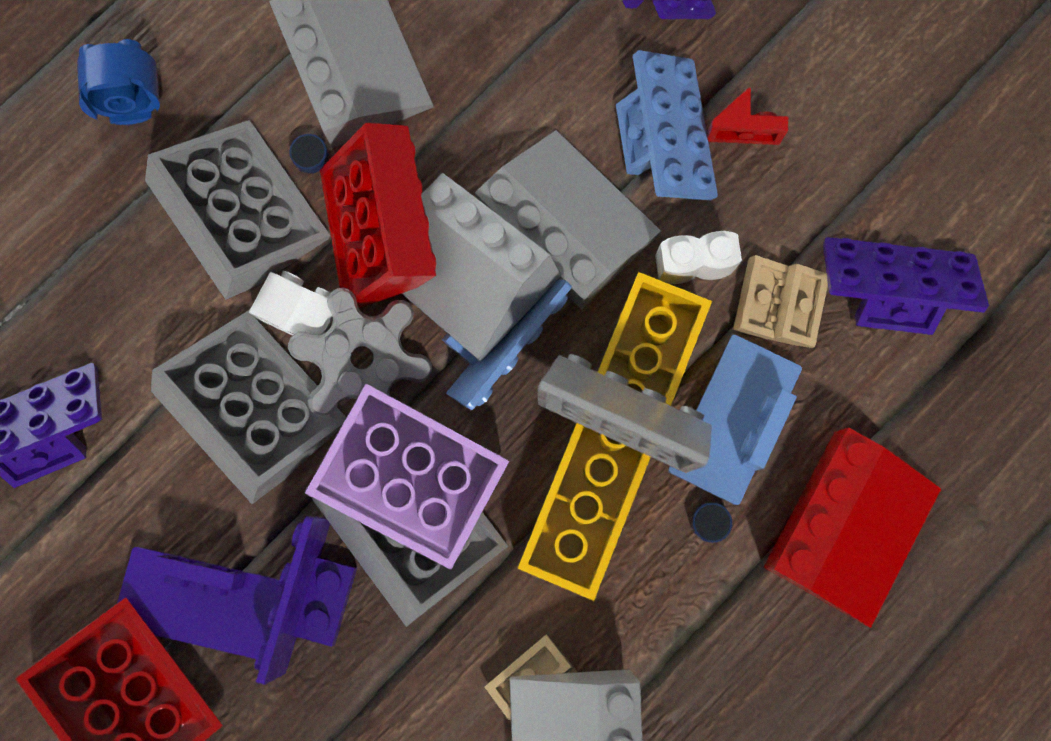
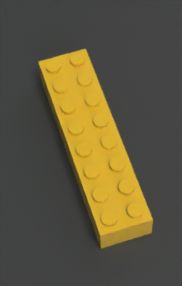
(597, 473)

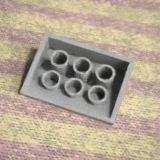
(351, 63)
(234, 206)
(570, 214)
(483, 269)
(245, 405)
(626, 414)
(405, 576)
(576, 707)

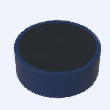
(309, 153)
(711, 522)

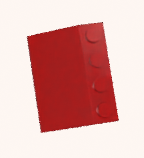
(377, 214)
(853, 526)
(117, 686)

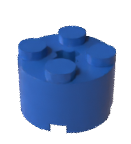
(117, 82)

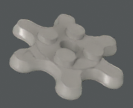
(352, 330)

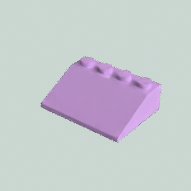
(407, 476)

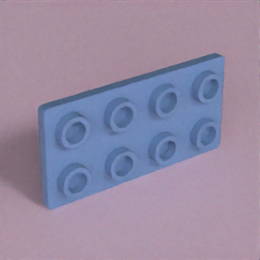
(666, 128)
(476, 381)
(747, 411)

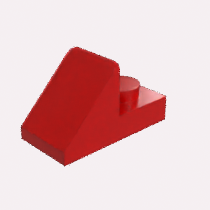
(738, 126)

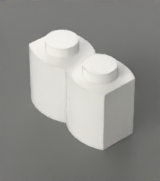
(689, 257)
(291, 307)

